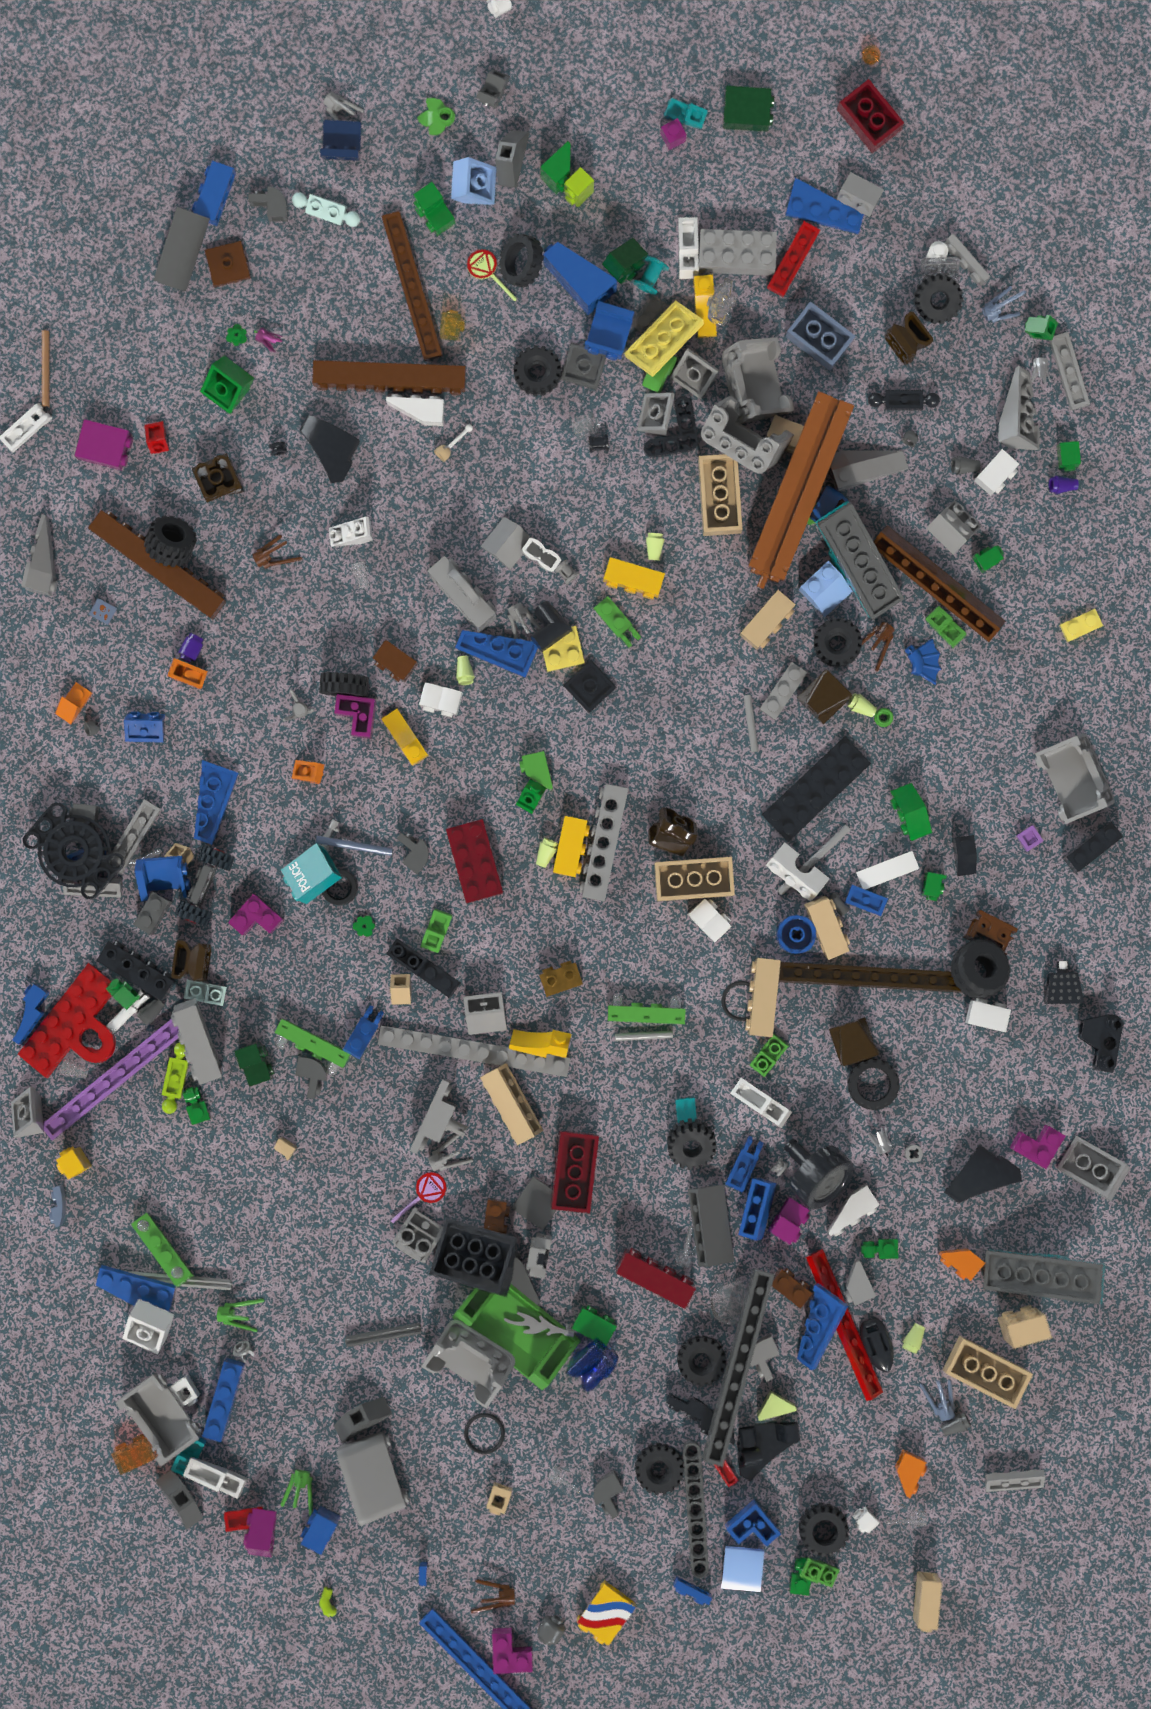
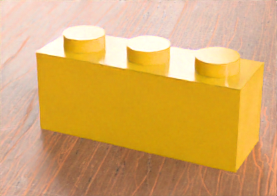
(633, 578)
(571, 846)

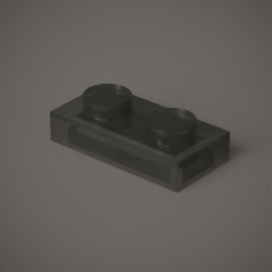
(649, 313)

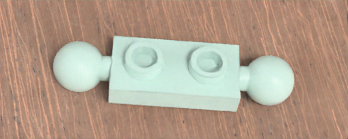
(325, 209)

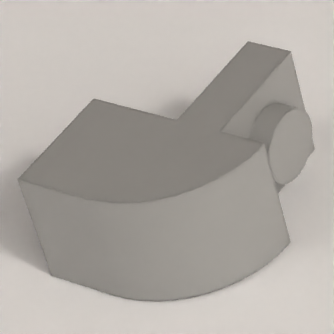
(764, 1350)

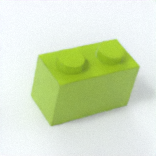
(578, 187)

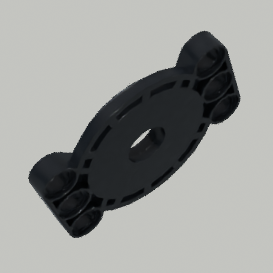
(54, 846)

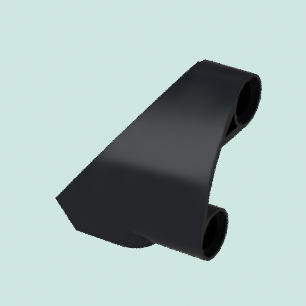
(331, 445)
(982, 1174)
(762, 1444)

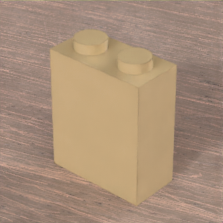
(927, 1601)

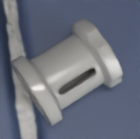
(566, 572)

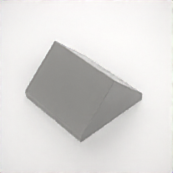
(694, 374)
(656, 413)
(506, 542)
(27, 1114)

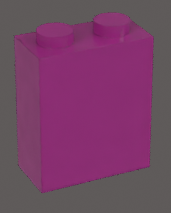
(103, 445)

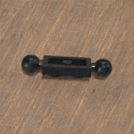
(903, 400)

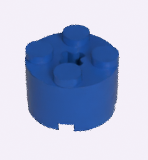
(807, 934)

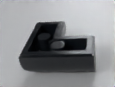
(554, 626)

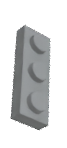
(967, 261)
(783, 691)
(113, 889)
(1014, 1480)

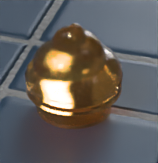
(871, 54)

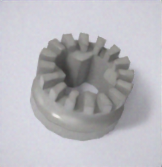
(919, 1153)
(780, 1167)

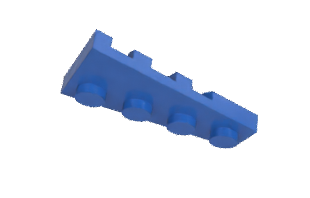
(817, 207)
(504, 652)
(214, 795)
(133, 1287)
(820, 1325)

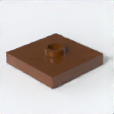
(227, 264)

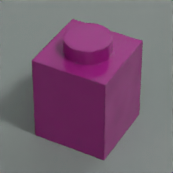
(673, 134)

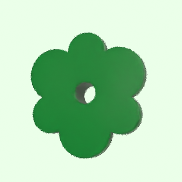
(241, 338)
(358, 926)

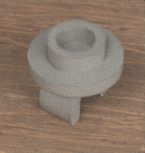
(241, 1349)

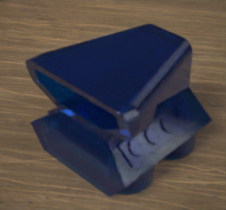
(592, 1364)

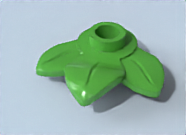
(433, 116)

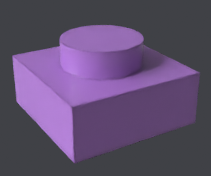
(1029, 838)

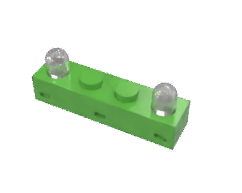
(652, 1014)
(306, 1040)
(162, 1249)

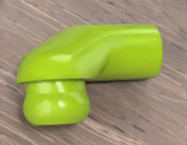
(325, 1605)

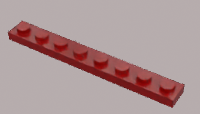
(846, 1329)

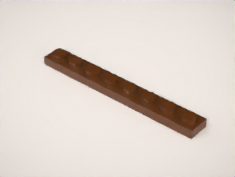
(411, 286)

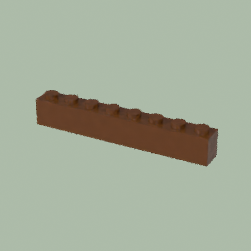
(389, 377)
(175, 578)
(938, 583)

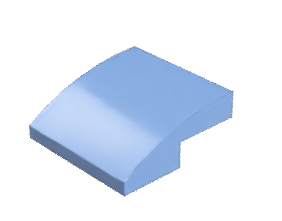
(742, 1568)

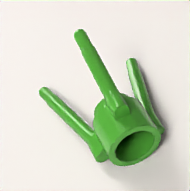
(227, 1314)
(300, 1480)

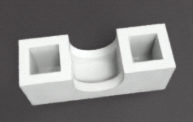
(805, 883)

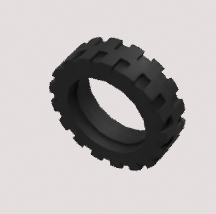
(509, 256)
(888, 1097)

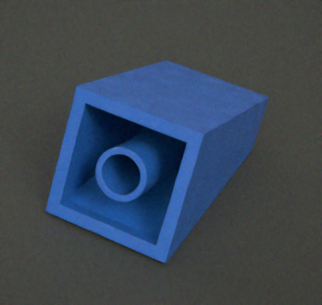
(579, 277)

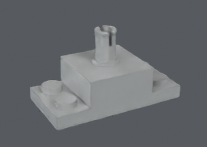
(438, 1119)

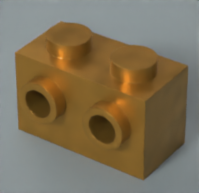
(560, 979)

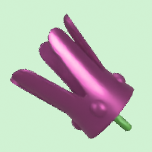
(264, 336)

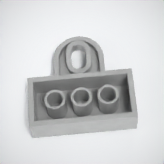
(462, 594)

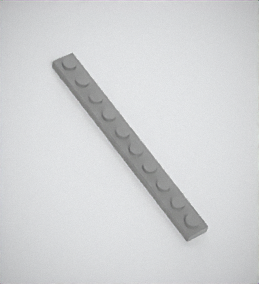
(471, 1051)

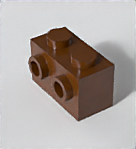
(394, 661)
(495, 1215)
(791, 1288)

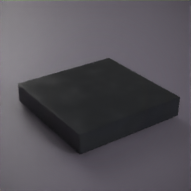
(589, 686)

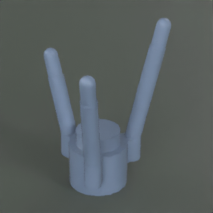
(991, 311)
(945, 1408)

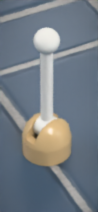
(444, 452)

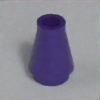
(1062, 484)

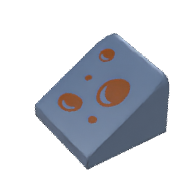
(102, 611)

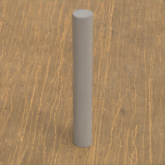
(751, 723)
(643, 1035)

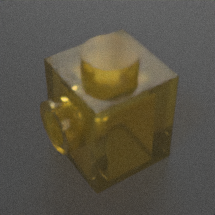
(451, 325)

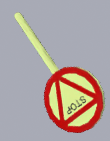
(482, 265)

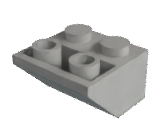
(954, 527)
(485, 1013)

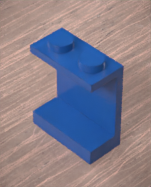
(609, 331)
(161, 874)

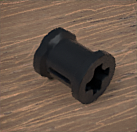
(598, 443)

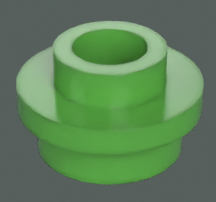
(888, 713)

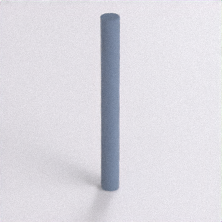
(354, 845)

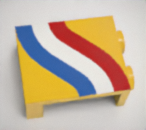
(606, 1613)

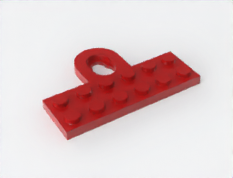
(67, 1023)

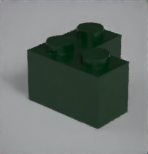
(625, 261)
(254, 1063)

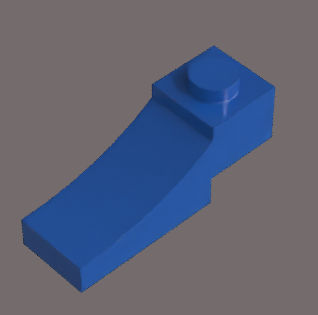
(33, 999)

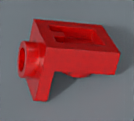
(156, 437)

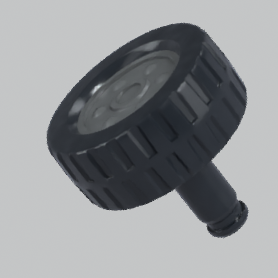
(819, 1175)

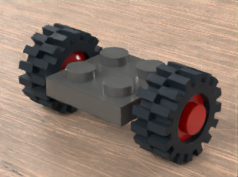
(205, 876)

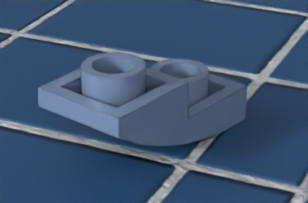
(58, 1213)

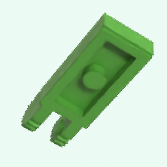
(616, 620)

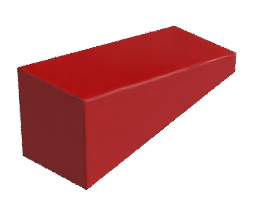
(727, 1474)

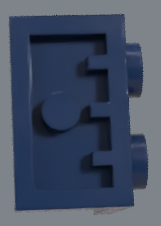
(341, 140)

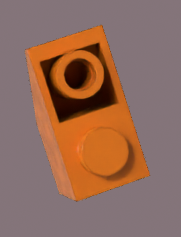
(963, 1260)
(909, 1469)

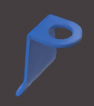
(826, 503)

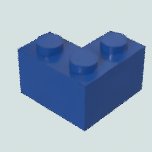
(752, 1519)
(321, 1528)

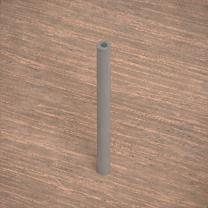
(818, 855)

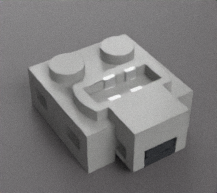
(539, 1255)

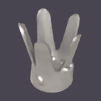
(1040, 364)
(883, 1145)

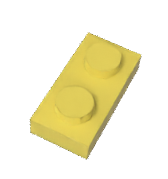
(1081, 625)

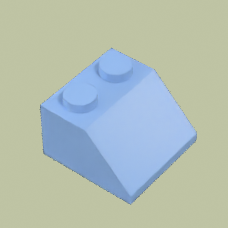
(473, 182)
(826, 589)

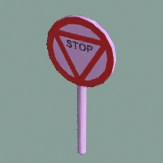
(429, 1188)

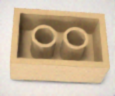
(1024, 1326)

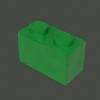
(594, 1325)

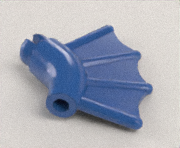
(924, 660)

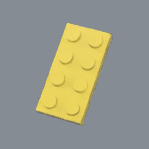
(664, 338)

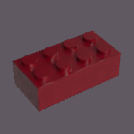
(474, 861)
(574, 1171)
(655, 1278)

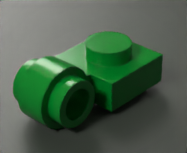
(197, 1111)
(886, 1249)
(798, 1584)

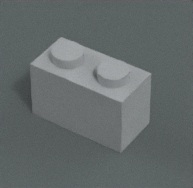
(860, 194)

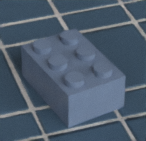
(820, 336)

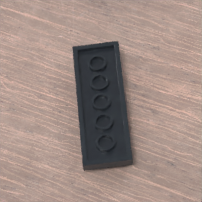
(816, 789)

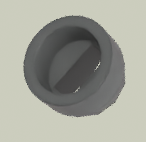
(912, 436)
(91, 728)

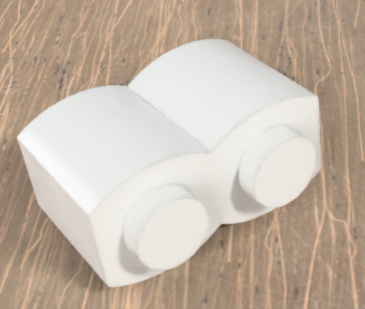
(545, 558)
(440, 699)
(710, 920)

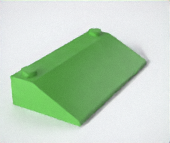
(536, 1354)

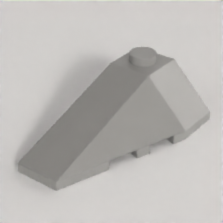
(1017, 421)
(858, 467)
(40, 572)

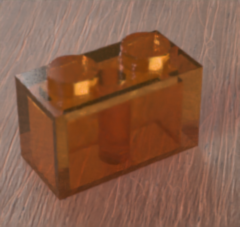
(133, 1454)

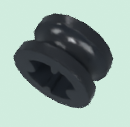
(278, 448)

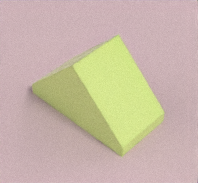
(774, 1406)

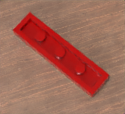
(793, 259)

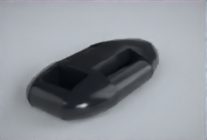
(877, 1344)

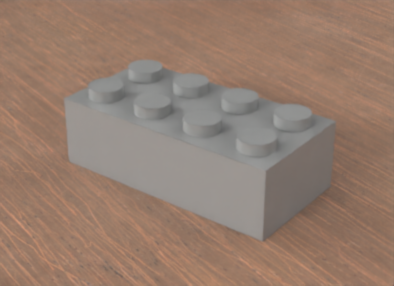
(737, 252)
(197, 1041)

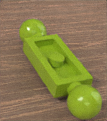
(174, 1079)

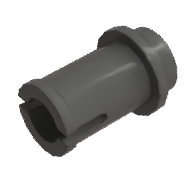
(840, 905)

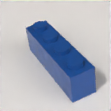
(223, 1400)

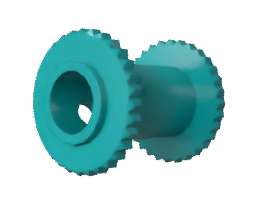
(651, 275)

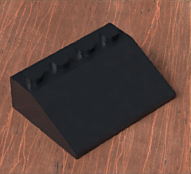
(475, 1257)

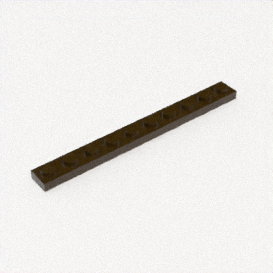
(867, 977)

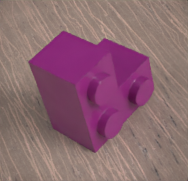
(362, 712)
(254, 912)
(1040, 1150)
(788, 1220)
(261, 1533)
(509, 1658)

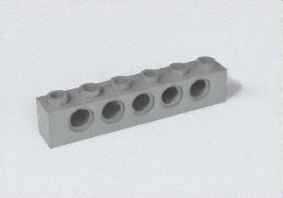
(618, 795)

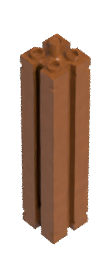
(800, 488)

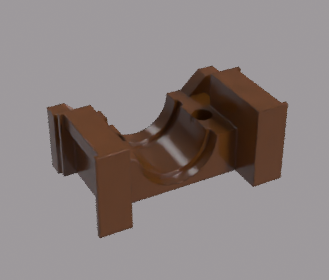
(992, 929)

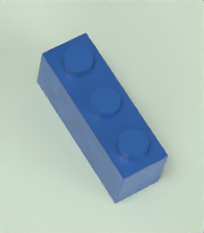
(214, 191)
(757, 1208)

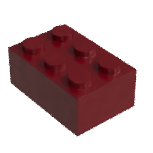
(870, 116)

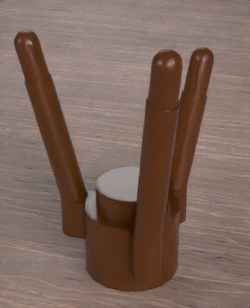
(263, 555)
(883, 633)
(505, 1599)

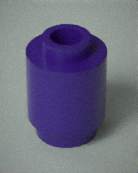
(191, 648)

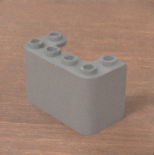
(740, 442)

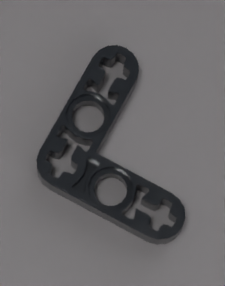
(683, 433)

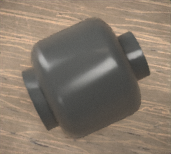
(551, 1630)

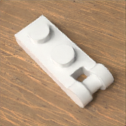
(25, 427)

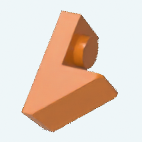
(187, 673)
(72, 704)
(308, 771)

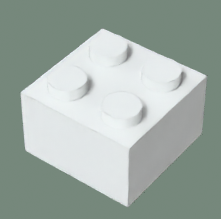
(148, 1326)

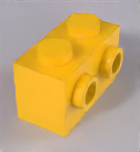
(72, 1162)

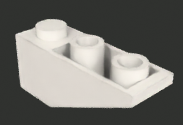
(425, 411)
(855, 1206)

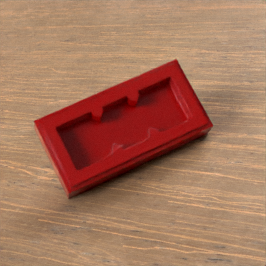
(237, 1519)

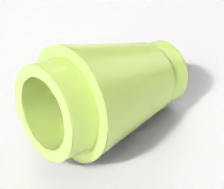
(654, 545)
(464, 671)
(861, 705)
(546, 852)
(914, 1339)

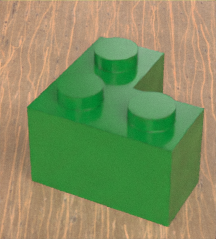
(431, 206)
(911, 812)

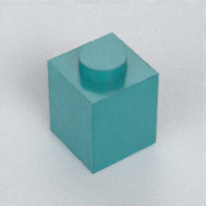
(685, 1109)

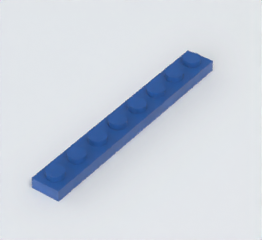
(471, 1661)

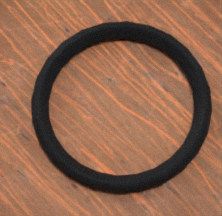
(724, 997)
(467, 1438)

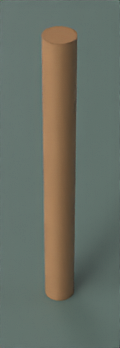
(45, 370)

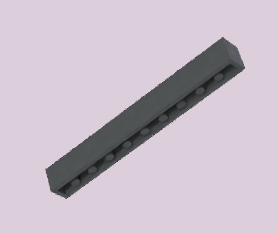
(737, 1367)

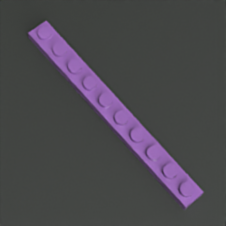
(111, 1080)

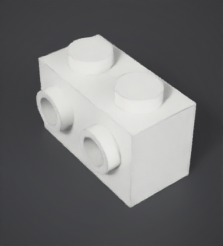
(996, 472)
(987, 1015)

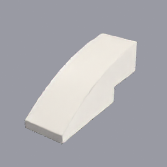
(688, 247)
(887, 870)
(761, 1102)
(215, 1477)

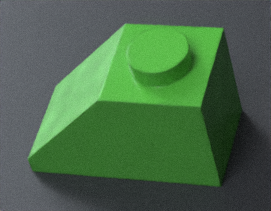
(536, 769)

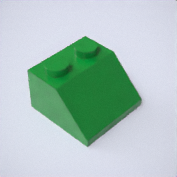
(557, 169)
(226, 384)

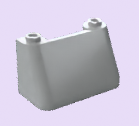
(754, 379)
(1076, 777)
(471, 1358)
(160, 1417)
(371, 1477)

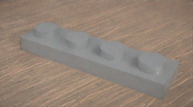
(1069, 371)
(135, 833)

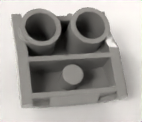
(418, 1236)

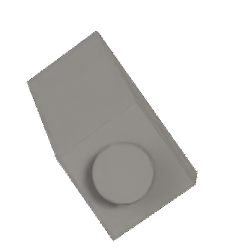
(858, 1285)

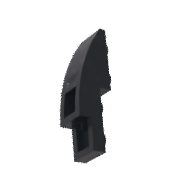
(423, 968)
(695, 1409)

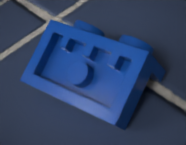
(144, 727)

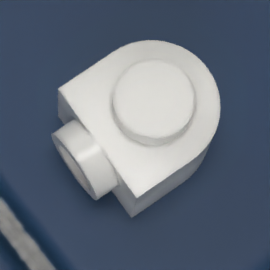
(499, 7)
(937, 250)
(865, 1520)

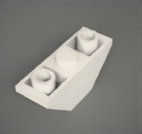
(351, 533)

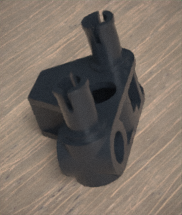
(1095, 1032)

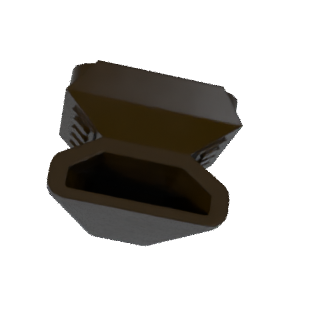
(908, 338)
(217, 478)
(824, 696)
(672, 832)
(191, 961)
(853, 1042)

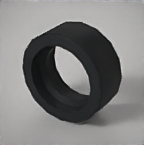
(350, 897)

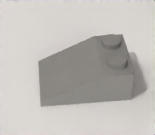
(1093, 1168)

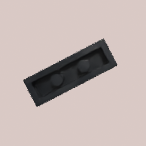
(1092, 847)

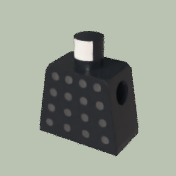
(1063, 986)

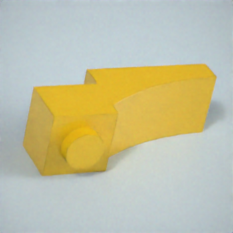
(703, 289)
(405, 737)
(541, 1044)

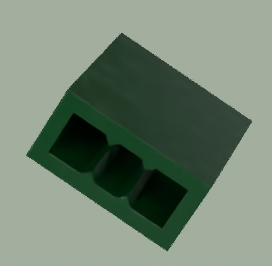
(748, 108)

